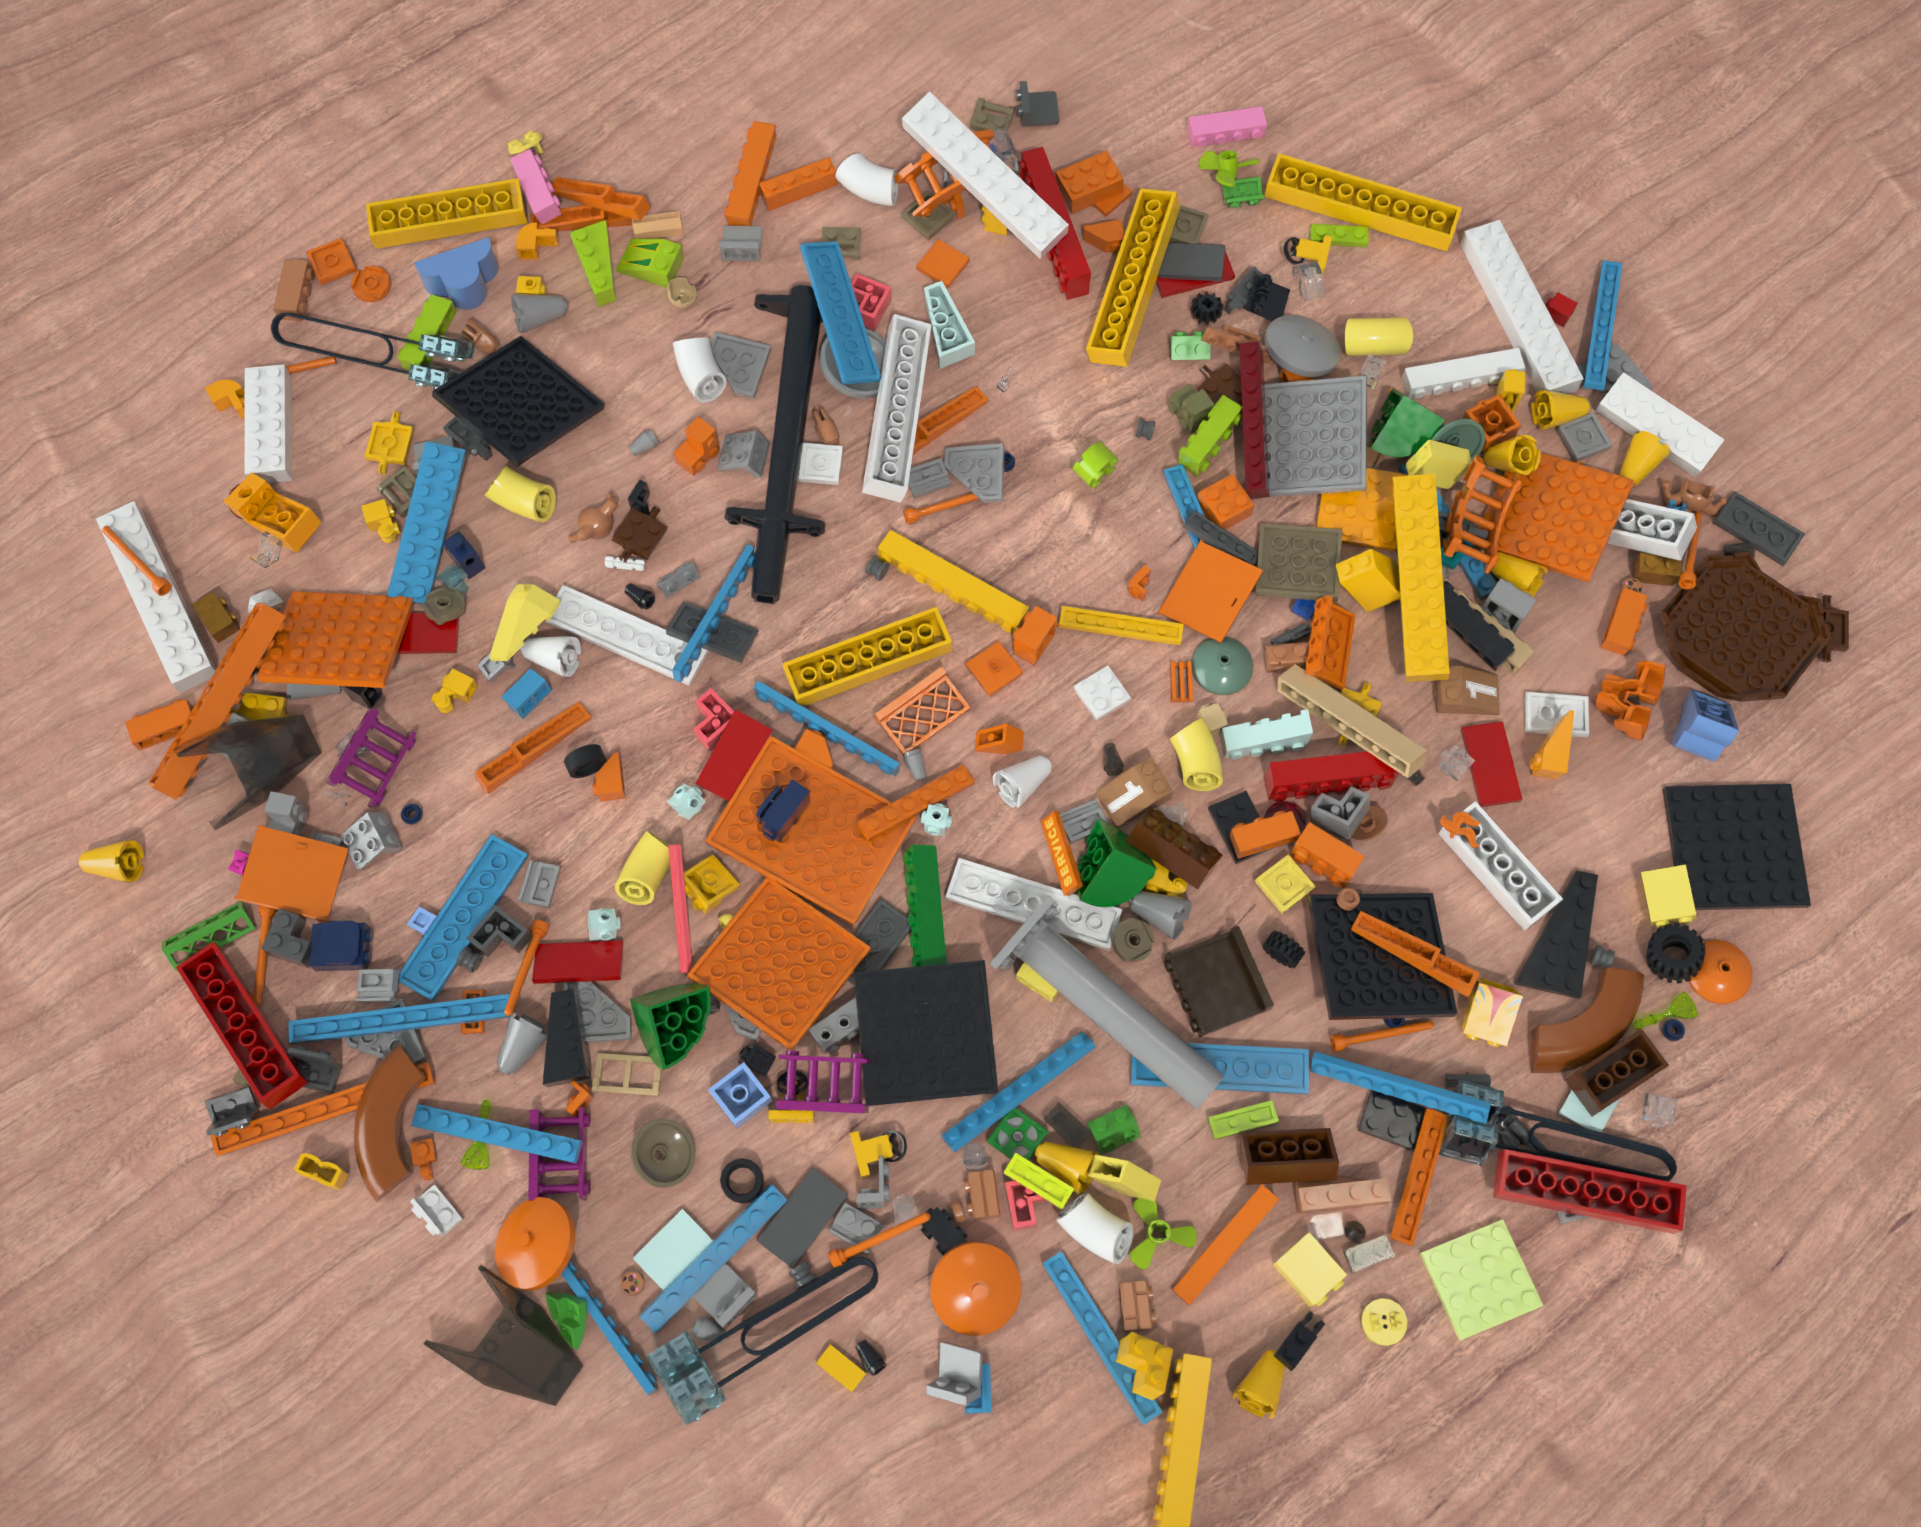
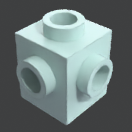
(686, 801)
(936, 826)
(602, 924)

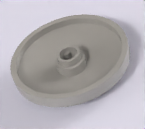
(1302, 346)
(831, 373)

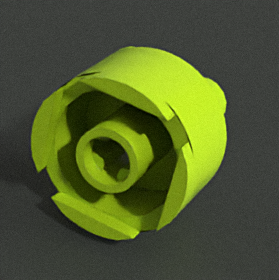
(1095, 464)

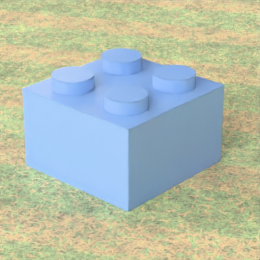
(740, 1095)

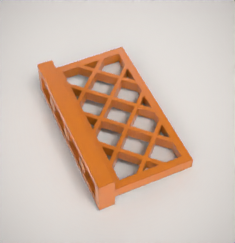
(912, 696)

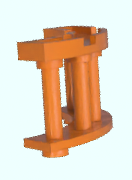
(911, 172)
(1459, 512)

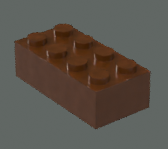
(1174, 848)
(1616, 1072)
(1288, 1156)

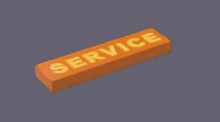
(1061, 853)

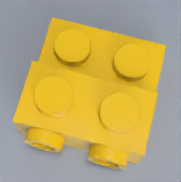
(709, 884)

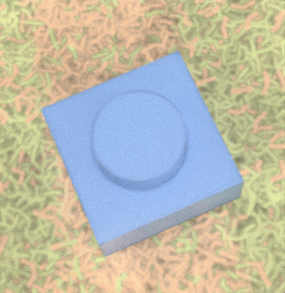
(421, 920)

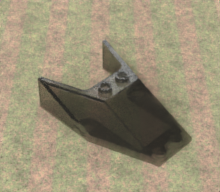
(263, 755)
(520, 1351)

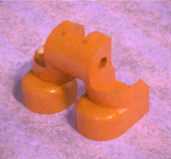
(1616, 691)

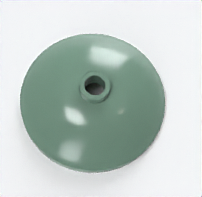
(1463, 434)
(1218, 676)

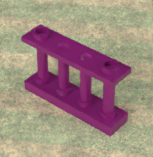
(360, 739)
(812, 1101)
(538, 1166)

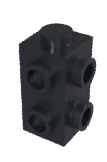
(943, 1230)

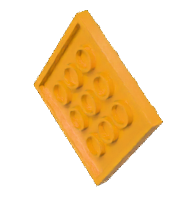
(1363, 516)

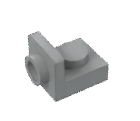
(493, 669)

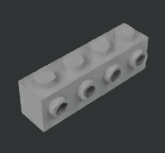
(836, 1028)

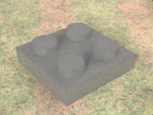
(1584, 437)

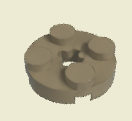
(453, 607)
(1121, 944)

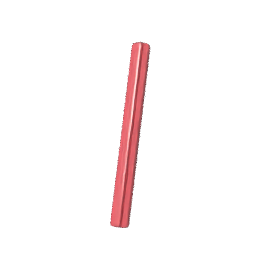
(680, 908)

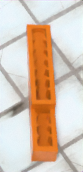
(602, 197)
(582, 216)
(947, 416)
(531, 747)
(1417, 953)
(1225, 1244)

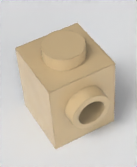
(1214, 717)

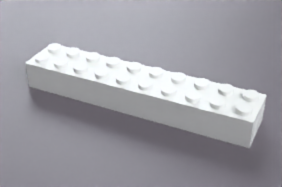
(985, 175)
(1520, 309)
(897, 409)
(164, 616)

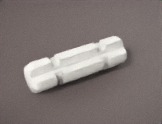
(638, 564)

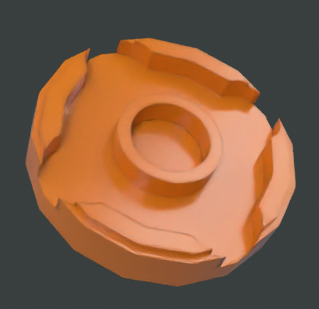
(371, 284)

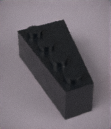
(566, 1045)

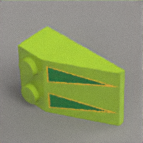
(652, 260)

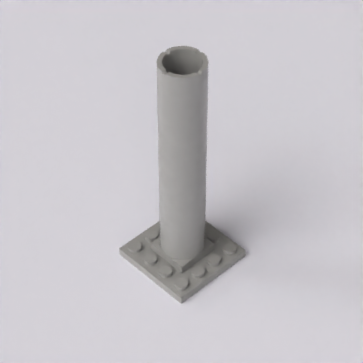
(1109, 1006)

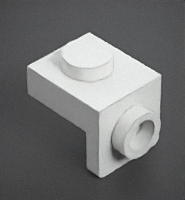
(267, 597)

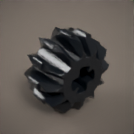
(1206, 308)

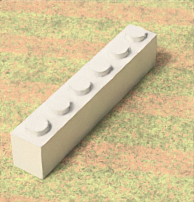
(1460, 373)

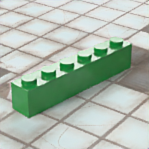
(924, 905)

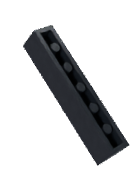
(1474, 630)

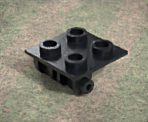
(1267, 298)

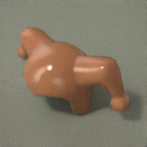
(1695, 495)
(595, 521)

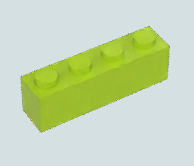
(434, 319)

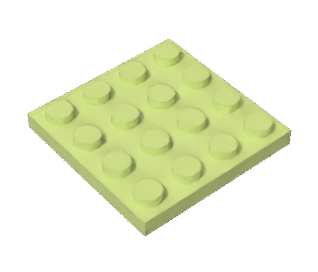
(1481, 1280)

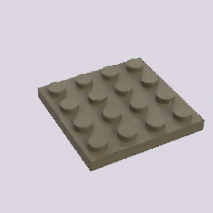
(1298, 562)

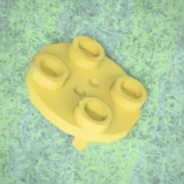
(531, 140)
(1373, 1323)

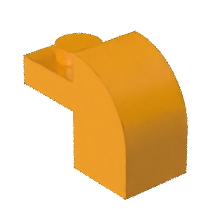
(531, 238)
(227, 393)

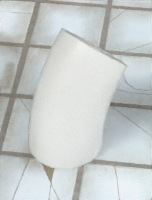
(868, 180)
(699, 369)
(1096, 1228)

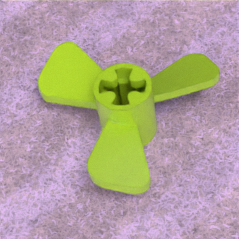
(1226, 165)
(1143, 1253)

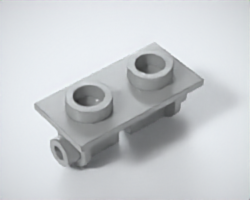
(683, 576)

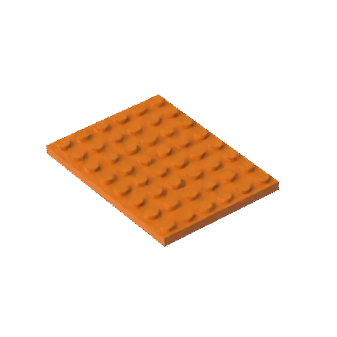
(824, 850)

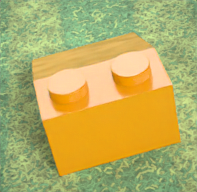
(286, 521)
(1553, 754)

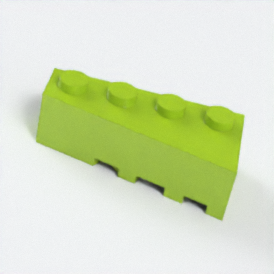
(594, 254)
(1210, 436)

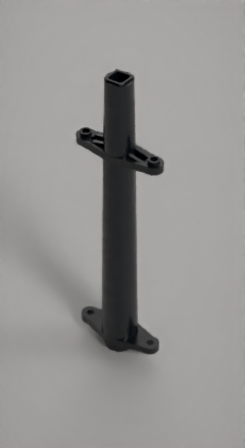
(797, 372)

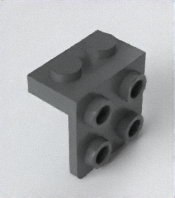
(1037, 107)
(318, 1068)
(231, 1110)

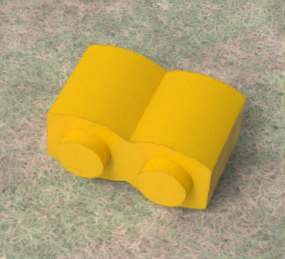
(321, 1171)

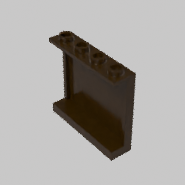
(1218, 982)

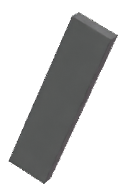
(1220, 538)

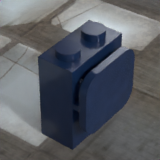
(782, 810)
(340, 946)

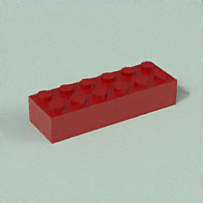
(1327, 775)

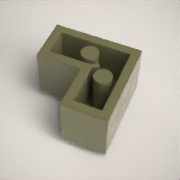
(1190, 407)

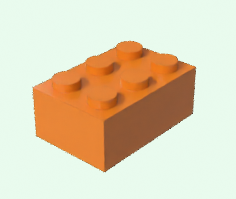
(1089, 181)
(1326, 856)

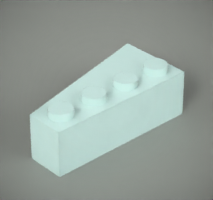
(948, 329)
(1267, 736)

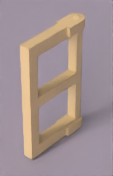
(629, 1059)

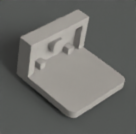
(370, 838)

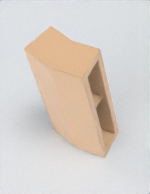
(658, 225)

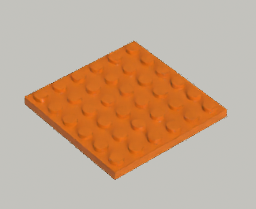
(1561, 516)
(337, 640)
(779, 963)

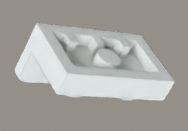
(436, 1211)

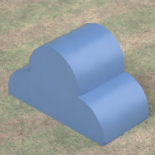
(460, 273)
(1705, 726)

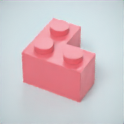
(872, 298)
(717, 716)
(1021, 1205)

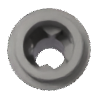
(643, 443)
(915, 762)
(706, 1329)

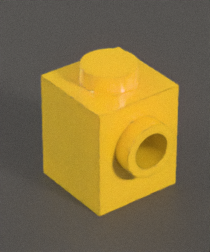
(530, 285)

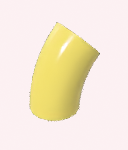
(1378, 336)
(522, 495)
(1198, 757)
(644, 870)

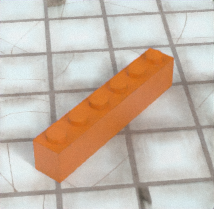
(751, 172)

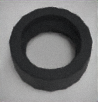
(585, 761)
(728, 1170)

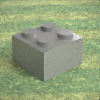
(1508, 605)

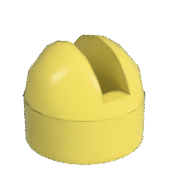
(725, 919)

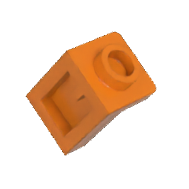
(956, 205)
(1138, 582)
(579, 1100)

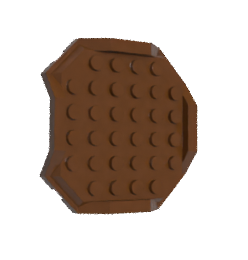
(1742, 630)

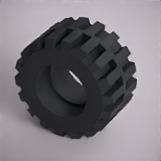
(1678, 937)

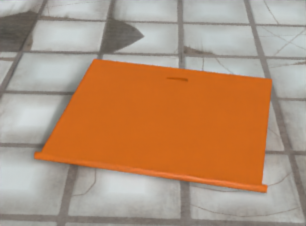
(1208, 591)
(292, 873)

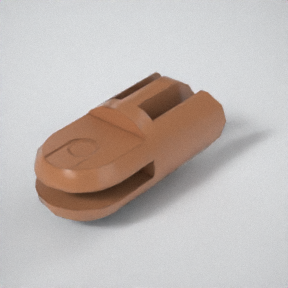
(481, 337)
(826, 428)

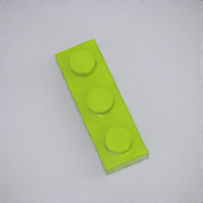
(1341, 234)
(1243, 1120)

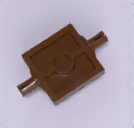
(1220, 383)
(639, 534)
(1838, 627)

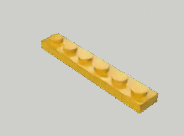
(1121, 625)

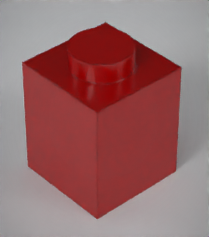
(1560, 308)

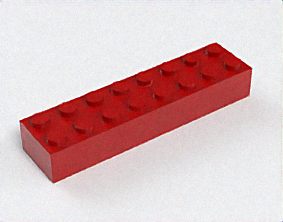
(1067, 254)
(241, 1025)
(1590, 1191)

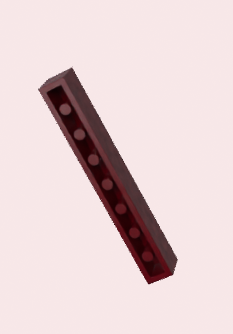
(1254, 420)

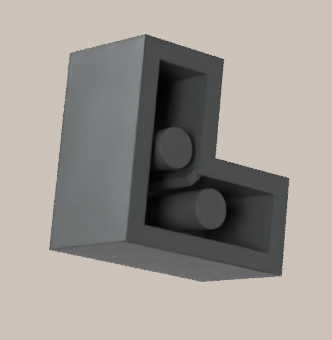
(498, 927)
(284, 939)

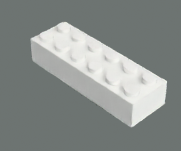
(1640, 409)
(268, 423)
(1504, 870)

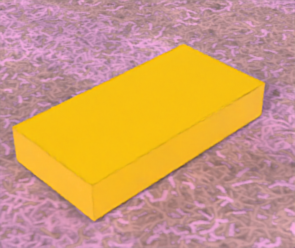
(841, 1368)

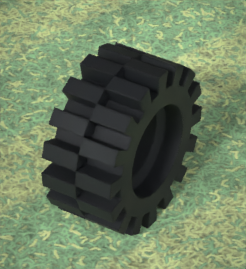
(1283, 949)

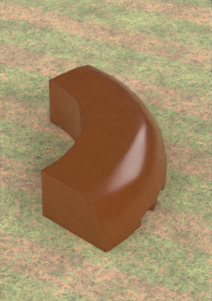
(1595, 1030)
(380, 1119)

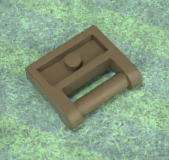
(986, 121)
(846, 239)
(405, 483)

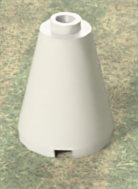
(554, 653)
(1021, 780)

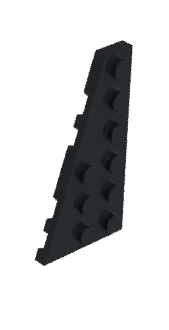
(1561, 950)

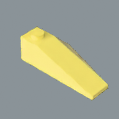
(522, 615)

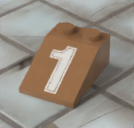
(1468, 692)
(1135, 792)

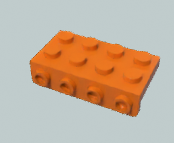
(1330, 643)

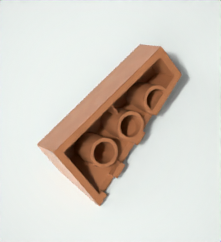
(1340, 1194)

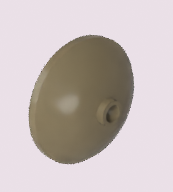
(675, 1152)

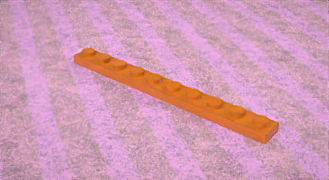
(297, 1118)

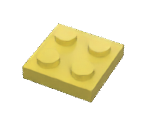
(1285, 884)

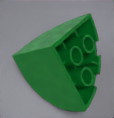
(1403, 426)
(1112, 867)
(671, 1021)

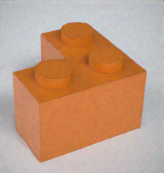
(698, 448)

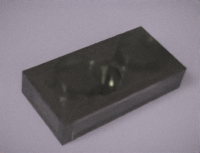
(1067, 1125)
(1368, 1253)

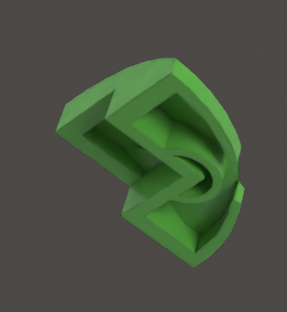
(569, 1315)

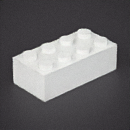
(1654, 529)

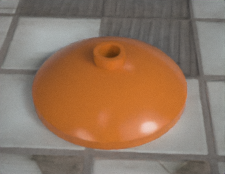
(1720, 985)

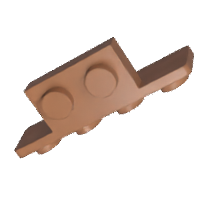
(1231, 338)

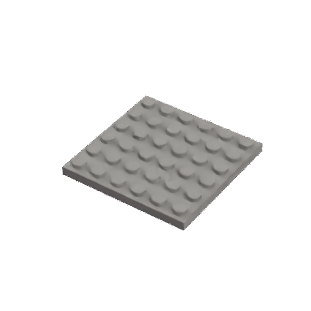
(1317, 436)

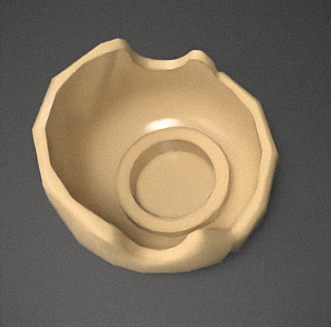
(681, 292)

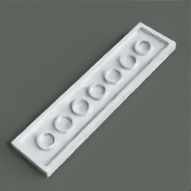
(620, 633)
(1019, 897)

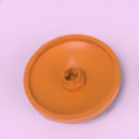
(535, 1244)
(975, 1288)

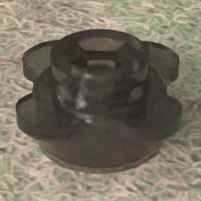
(1354, 1231)

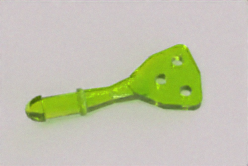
(1674, 1010)
(478, 1146)

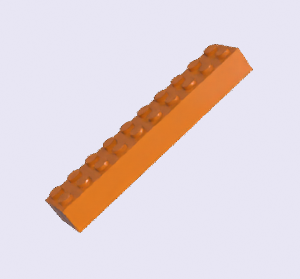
(219, 696)

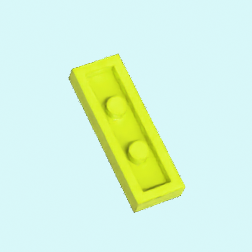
(1038, 1181)

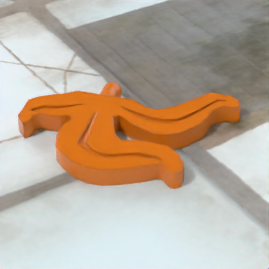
(1454, 827)

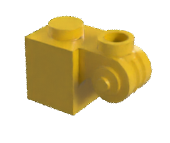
(380, 517)
(454, 686)
(1161, 883)

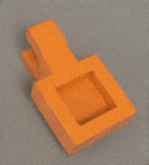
(423, 1154)

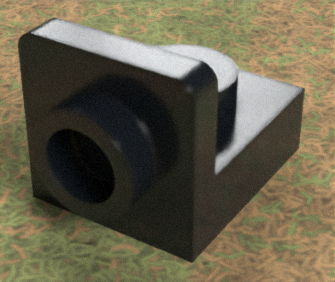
(639, 496)
(756, 1058)

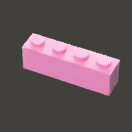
(1226, 126)
(535, 185)

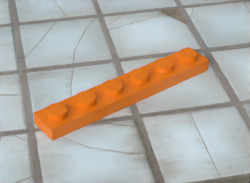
(915, 803)
(1419, 1177)

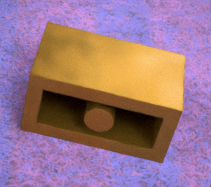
(1656, 569)
(216, 617)

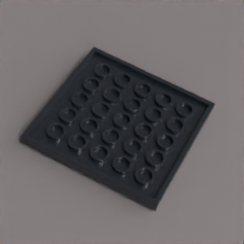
(518, 400)
(1738, 845)
(1368, 980)
(925, 1032)

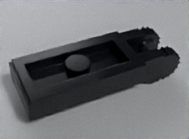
(1298, 1342)

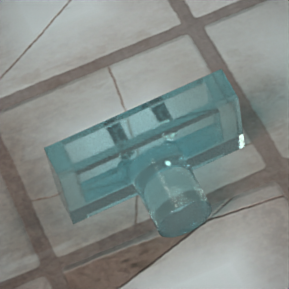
(453, 578)

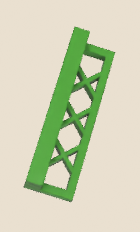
(208, 926)

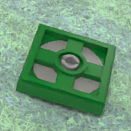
(1017, 1135)

